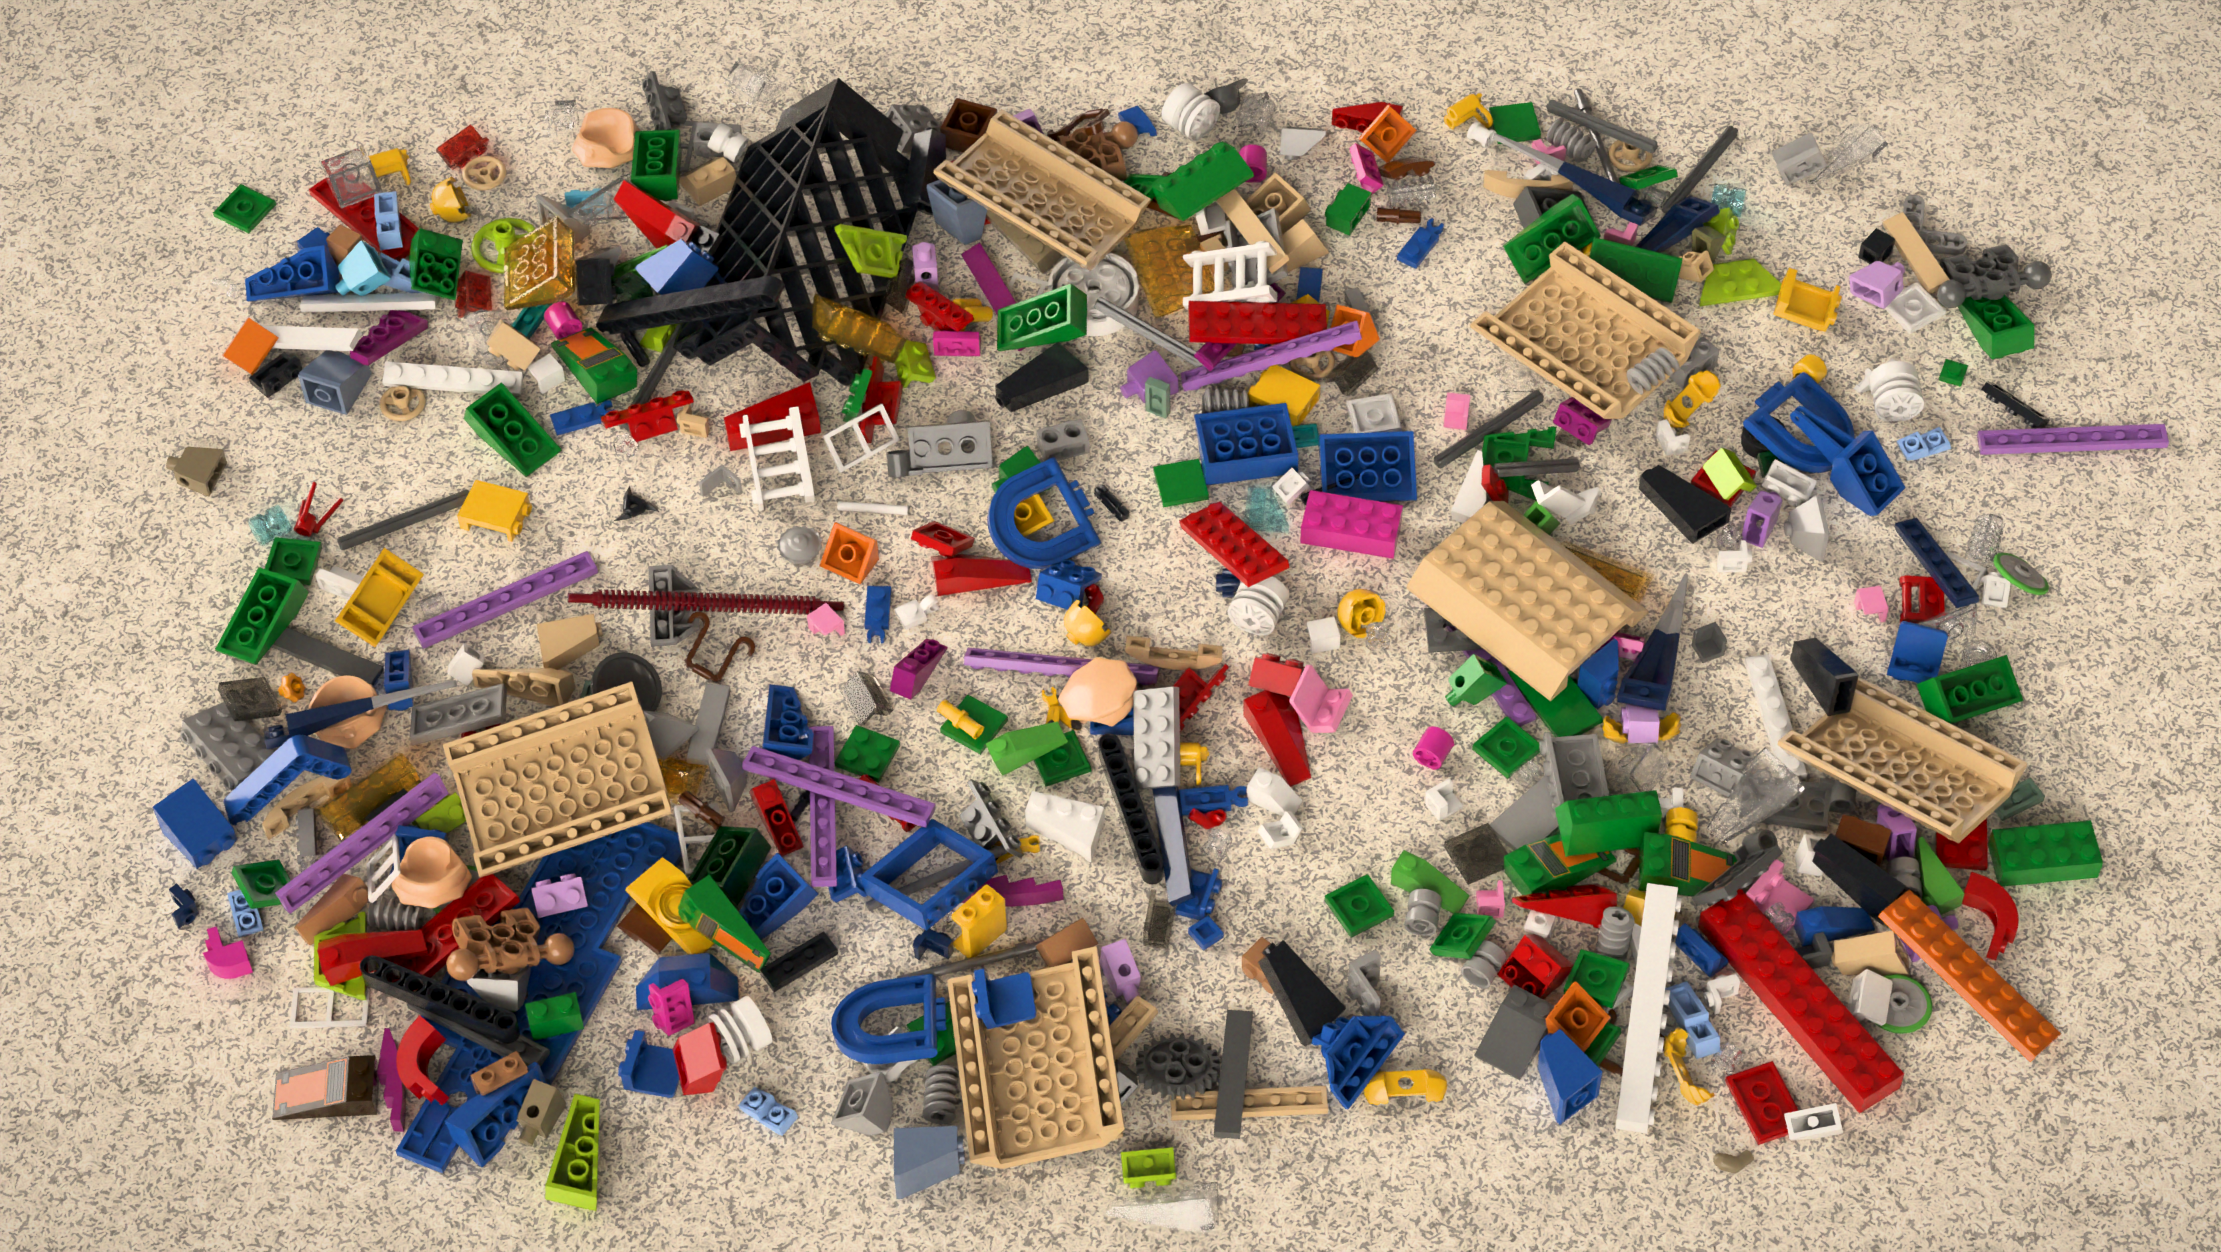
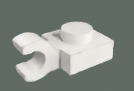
(913, 613)

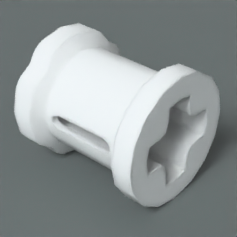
(1481, 134)

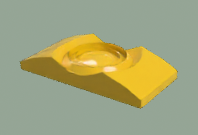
(379, 597)
(660, 894)

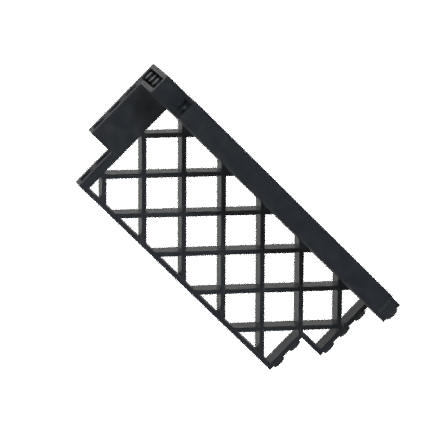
(770, 206)

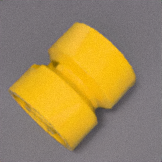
(1682, 823)

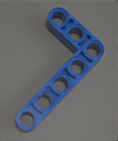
(280, 770)

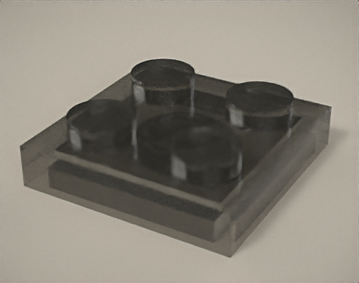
(249, 699)
(1476, 853)

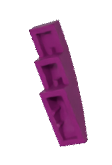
(1024, 891)
(394, 1088)

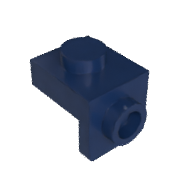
(187, 908)
(933, 941)

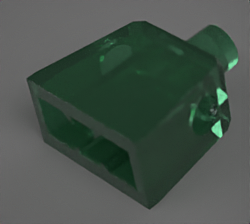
(631, 287)

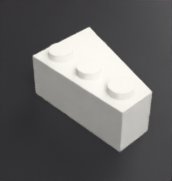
(1066, 821)

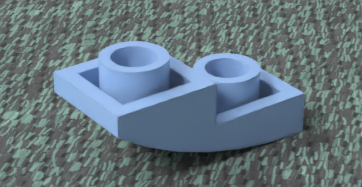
(1919, 446)
(246, 919)
(767, 1111)

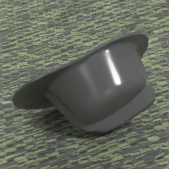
(1227, 96)

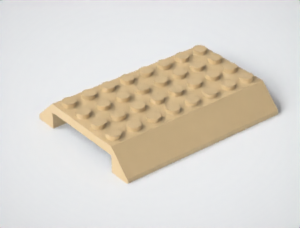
(1046, 190)
(1586, 331)
(1522, 596)
(1909, 761)
(558, 779)
(1042, 1081)

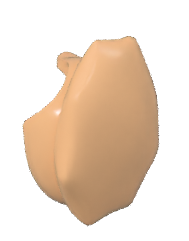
(606, 138)
(1099, 692)
(356, 729)
(431, 874)

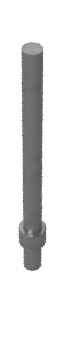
(1584, 105)
(936, 877)
(1020, 950)

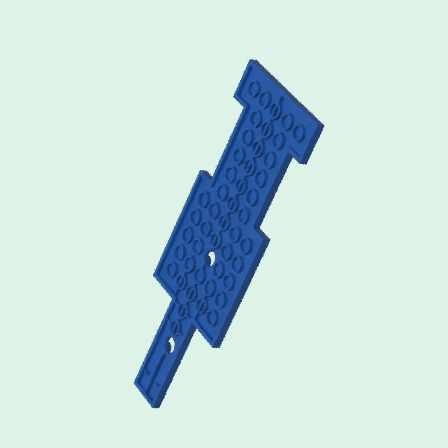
(606, 871)

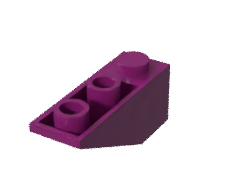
(915, 668)

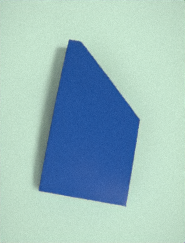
(1139, 120)

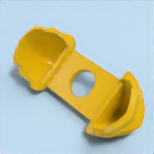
(1701, 388)
(1668, 728)
(1674, 1048)
(1425, 1082)

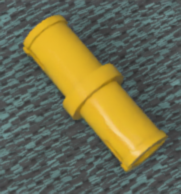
(960, 719)

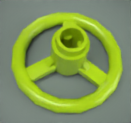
(502, 234)

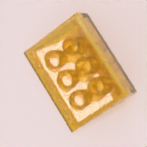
(540, 267)
(1161, 267)

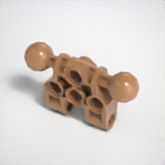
(1103, 148)
(504, 945)

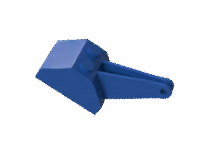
(1860, 464)

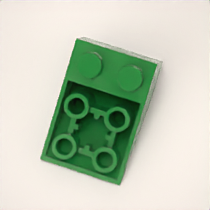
(435, 263)

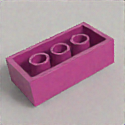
(1351, 524)

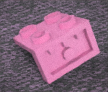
(1316, 704)
(1773, 888)

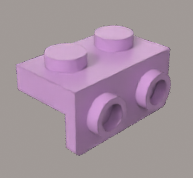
(559, 896)

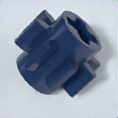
(1227, 583)

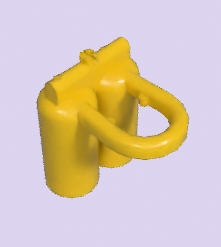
(1466, 109)
(391, 162)
(975, 307)
(1191, 755)

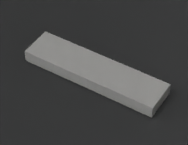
(708, 722)

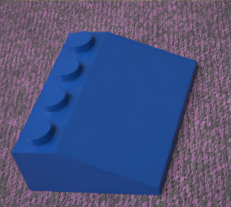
(1246, 444)
(1381, 458)

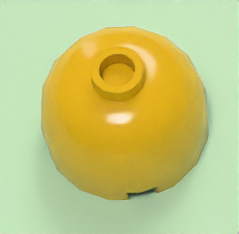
(448, 200)
(1359, 608)
(1084, 626)

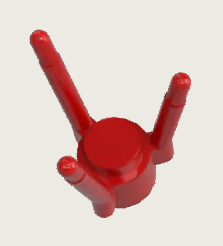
(306, 521)

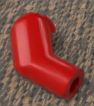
(1095, 597)
(1208, 820)

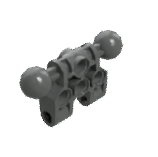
(1988, 276)

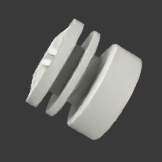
(1190, 111)
(1896, 391)
(1258, 606)
(743, 1027)

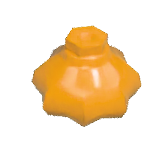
(292, 687)

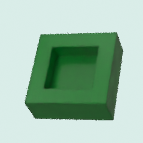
(1953, 372)

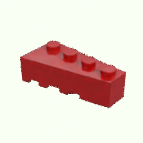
(771, 410)

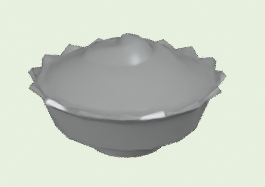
(799, 545)

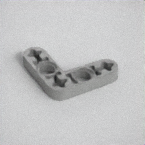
(1926, 235)

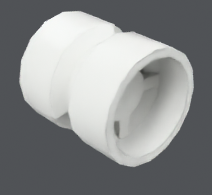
(727, 142)

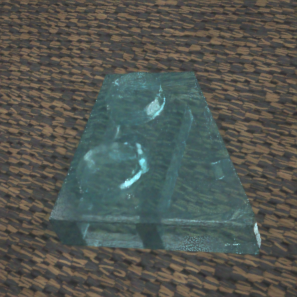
(1264, 512)

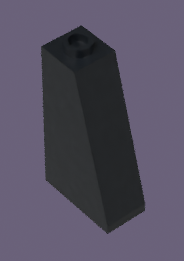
(926, 155)
(1041, 378)
(1684, 504)
(1825, 675)
(1857, 876)
(1299, 991)

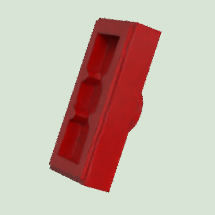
(1494, 485)

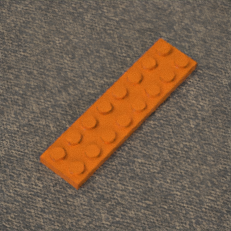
(1969, 975)

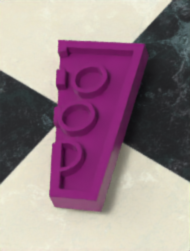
(389, 334)

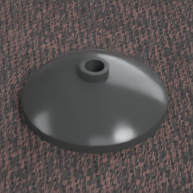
(626, 668)

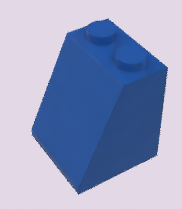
(678, 268)
(194, 824)
(1567, 1075)

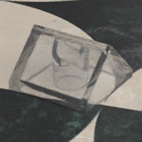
(1957, 622)

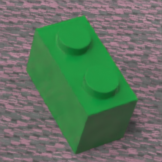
(1348, 208)
(554, 1016)

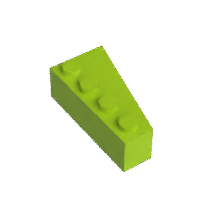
(575, 1163)

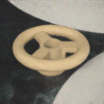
(1629, 153)
(484, 175)
(1313, 363)
(401, 398)

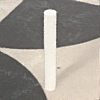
(872, 508)

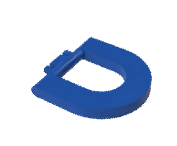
(1779, 440)
(1047, 553)
(896, 1047)

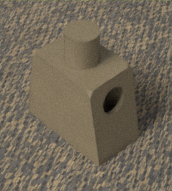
(198, 468)
(539, 1111)

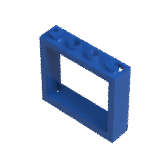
(880, 875)

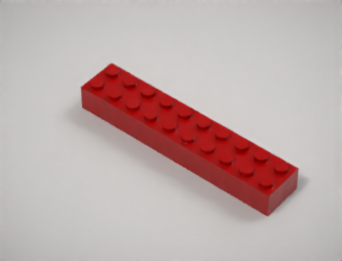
(1801, 1001)

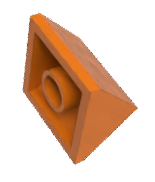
(1387, 134)
(1367, 328)
(250, 346)
(850, 553)
(1577, 1017)

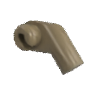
(1732, 1163)

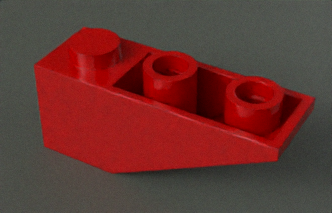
(1360, 116)
(776, 817)

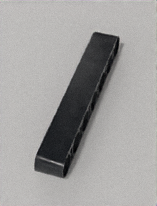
(1130, 799)
(447, 1007)

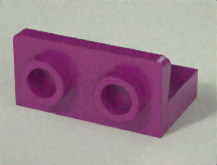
(1580, 420)

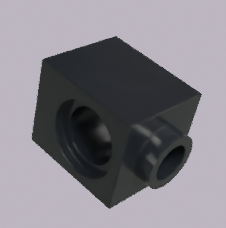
(1876, 247)

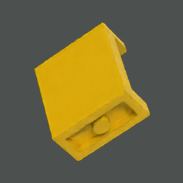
(1806, 303)
(1284, 386)
(495, 509)
(981, 921)

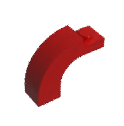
(1998, 905)
(413, 1059)

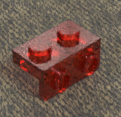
(461, 147)
(473, 293)

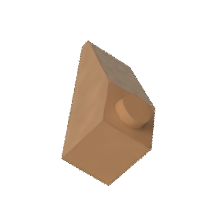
(337, 905)

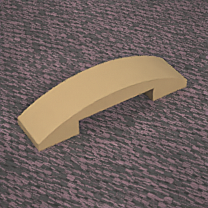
(1509, 187)
(1172, 658)
(298, 799)

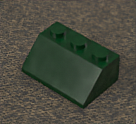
(732, 860)

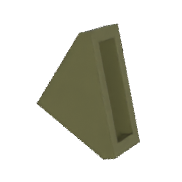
(1708, 240)

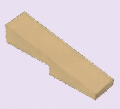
(1915, 252)

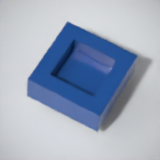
(1205, 932)

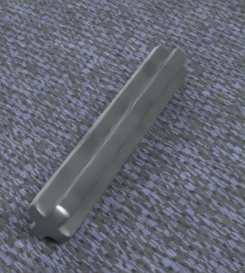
(1536, 467)

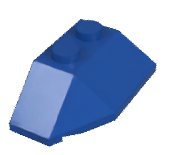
(706, 977)
(1359, 1054)

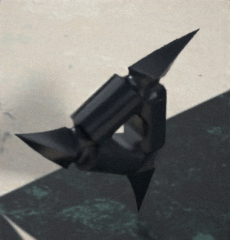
(630, 499)

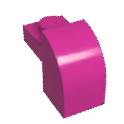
(228, 960)

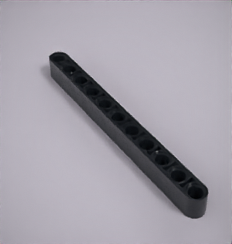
(691, 305)

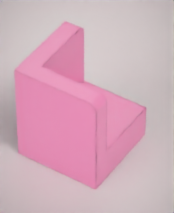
(1559, 152)
(1627, 237)
(1457, 411)
(1872, 602)
(825, 621)
(1491, 901)

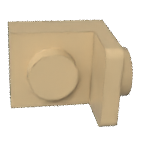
(692, 424)

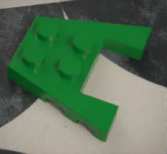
(1514, 448)

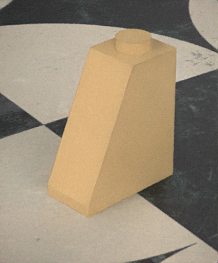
(1302, 245)
(567, 639)
(1876, 952)

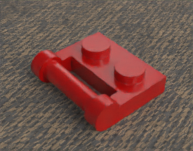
(1929, 597)

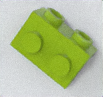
(1726, 224)
(914, 364)
(444, 816)
(1148, 1166)

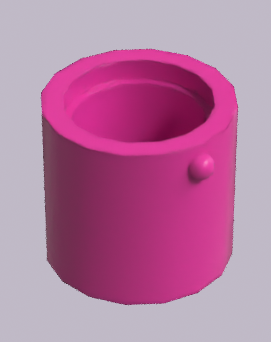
(1256, 159)
(562, 320)
(1433, 747)

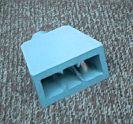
(362, 271)

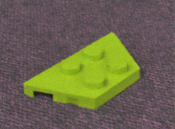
(872, 250)
(1738, 282)
(355, 987)

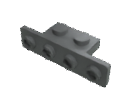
(664, 103)
(986, 822)

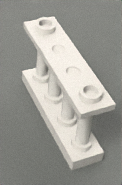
(1259, 293)
(795, 444)

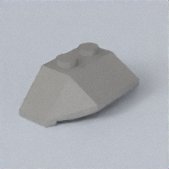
(671, 626)

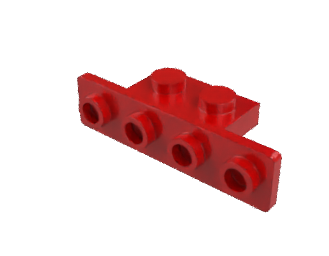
(937, 310)
(880, 393)
(649, 418)
(1194, 689)

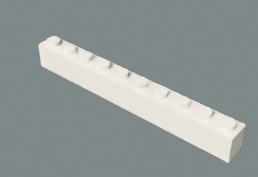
(1647, 1007)

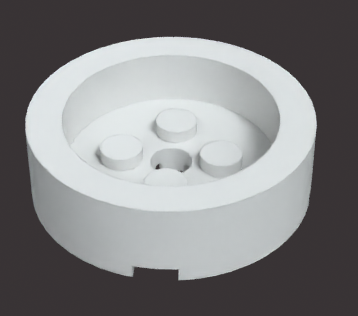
(1116, 284)

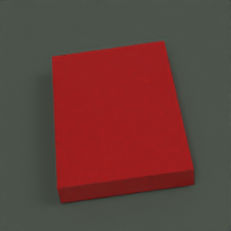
(1762, 1101)

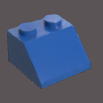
(1599, 675)

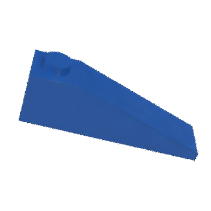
(303, 274)
(785, 724)
(775, 897)
(485, 1120)

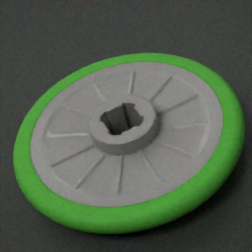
(2020, 573)
(1915, 1006)

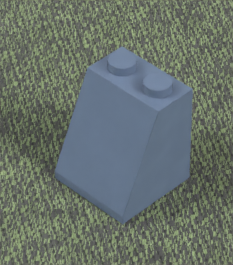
(956, 212)
(333, 381)
(925, 1157)

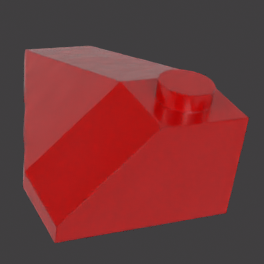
(654, 218)
(974, 573)
(1280, 733)
(1578, 903)
(342, 954)

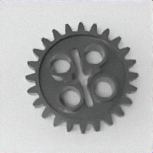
(1177, 1066)

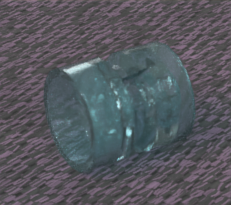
(1729, 198)
(268, 525)

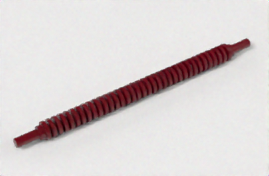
(708, 602)

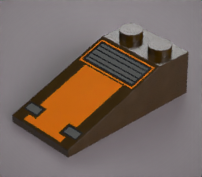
(328, 1089)

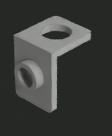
(718, 476)

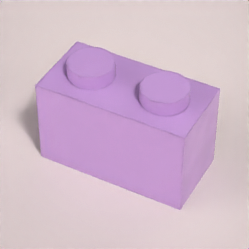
(1640, 724)

